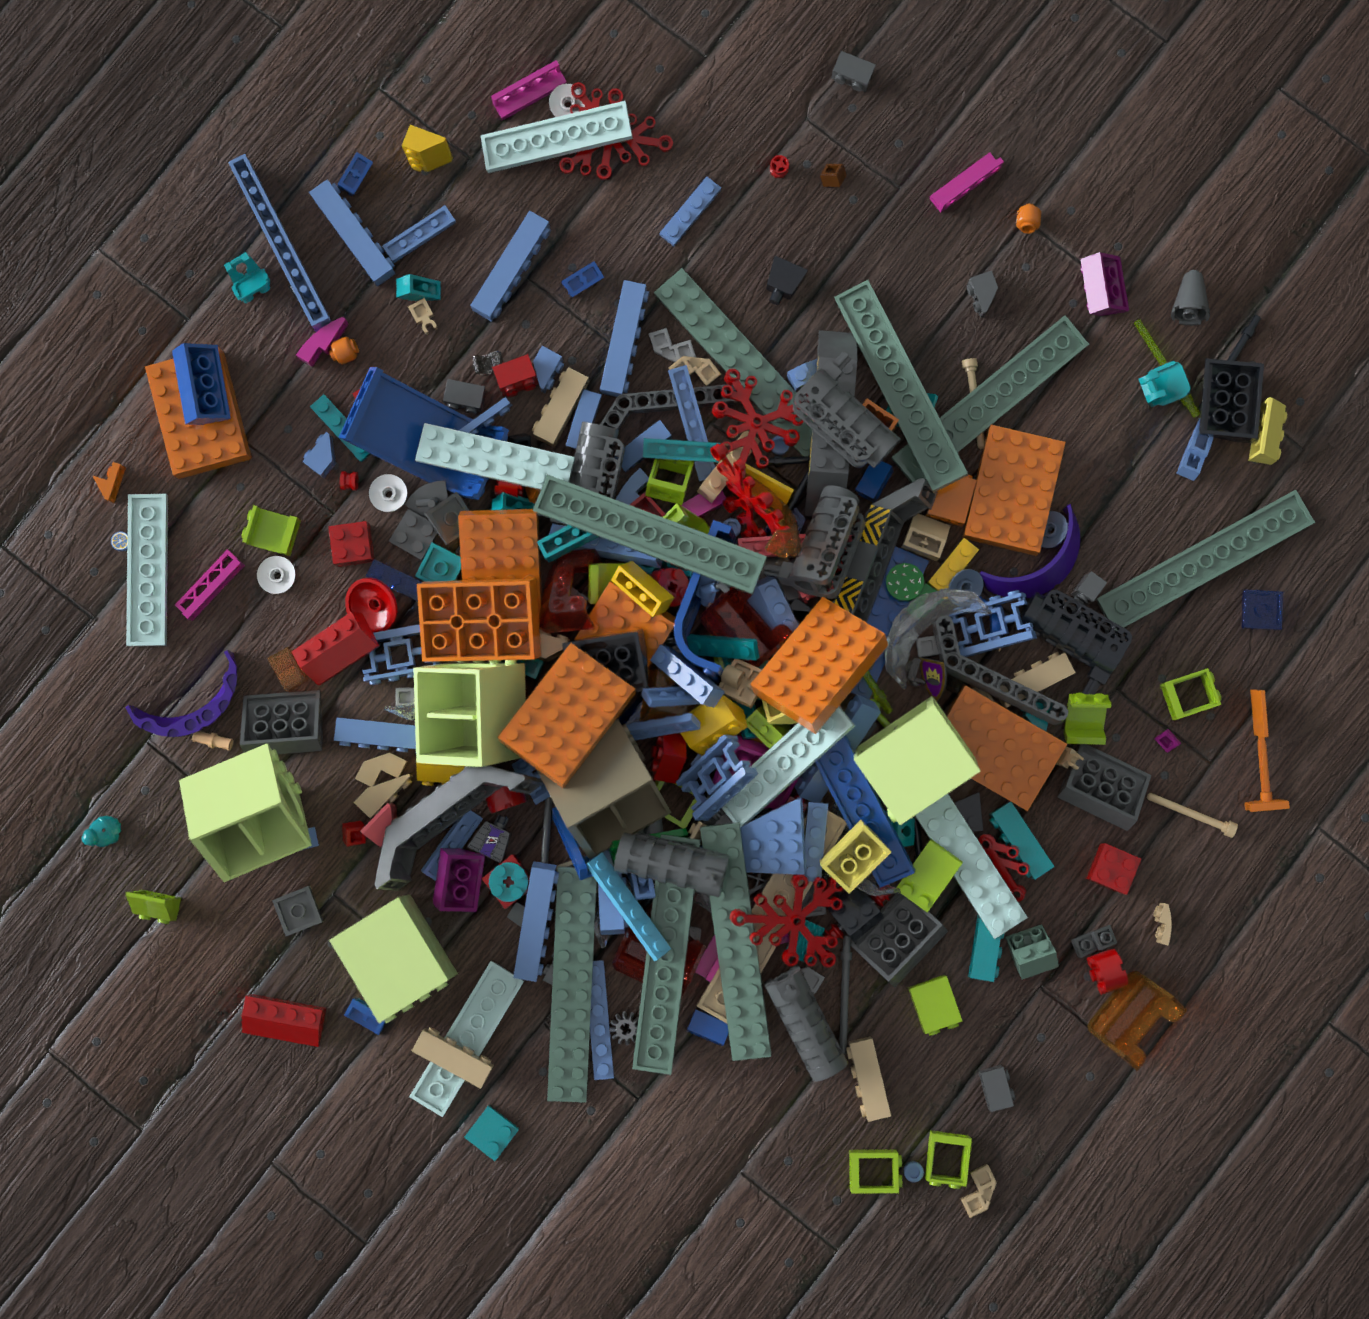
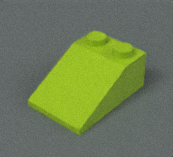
(933, 873)
(154, 905)

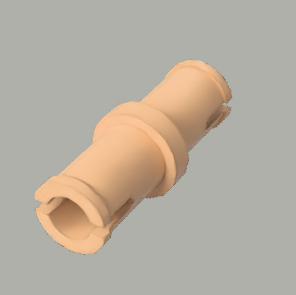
(213, 740)

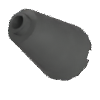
(1191, 301)

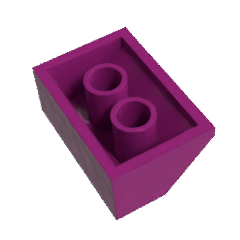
(1104, 284)
(458, 880)

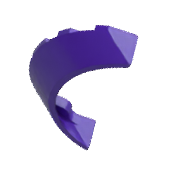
(1048, 576)
(194, 721)

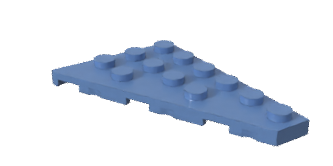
(776, 841)

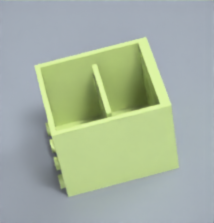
(465, 709)
(916, 760)
(245, 812)
(394, 958)

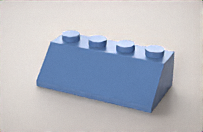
(773, 604)

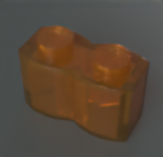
(287, 669)

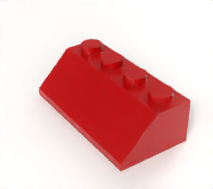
(336, 648)
(283, 1020)

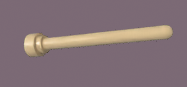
(970, 368)
(1228, 828)

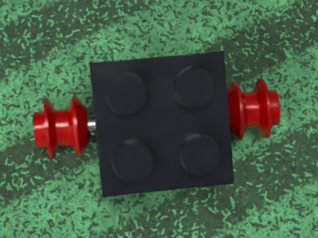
(856, 914)

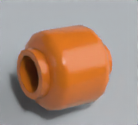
(1028, 218)
(344, 350)

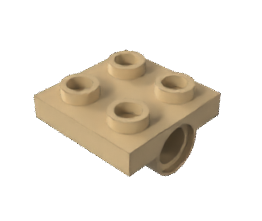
(737, 680)

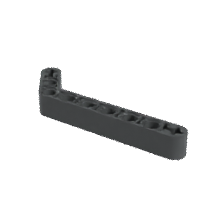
(653, 406)
(996, 679)

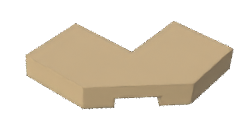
(703, 367)
(372, 768)
(980, 1200)

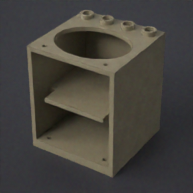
(608, 793)

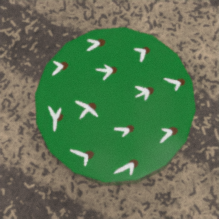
(905, 582)

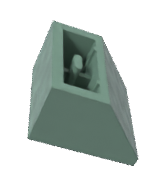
(1032, 952)

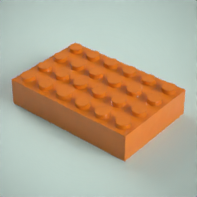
(196, 447)
(1013, 490)
(500, 545)
(619, 613)
(479, 620)
(819, 664)
(567, 715)
(1009, 749)

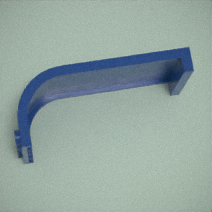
(389, 425)
(689, 609)

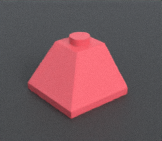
(376, 827)

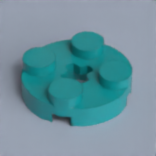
(517, 875)

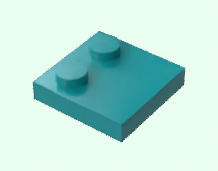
(439, 565)
(491, 1133)

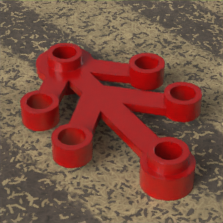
(1001, 863)

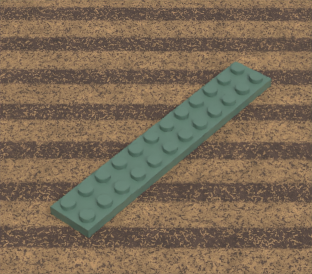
(730, 349)
(901, 386)
(1003, 390)
(650, 534)
(1206, 560)
(735, 951)
(664, 976)
(571, 987)

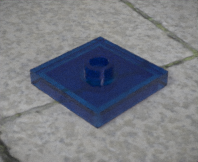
(1262, 609)

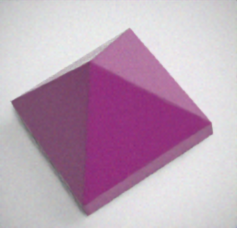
(1167, 740)

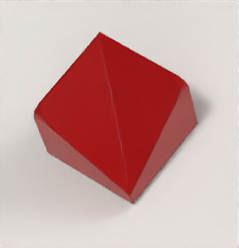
(352, 833)

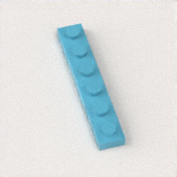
(628, 906)

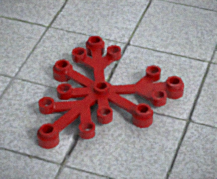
(633, 143)
(748, 443)
(746, 499)
(772, 919)

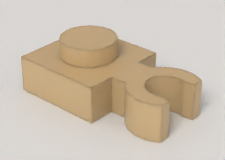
(422, 313)
(1069, 758)

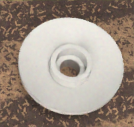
(560, 96)
(381, 486)
(267, 571)

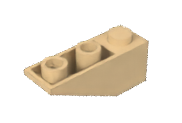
(377, 796)

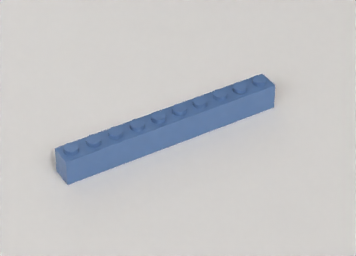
(280, 242)

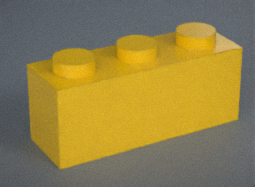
(953, 564)
(642, 588)

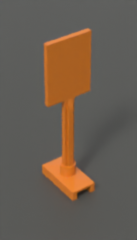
(1260, 729)

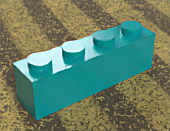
(563, 542)
(1017, 833)
(984, 953)

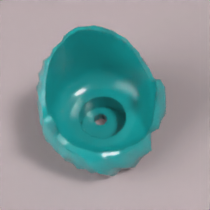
(95, 836)

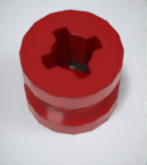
(780, 162)
(349, 480)

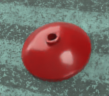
(363, 598)

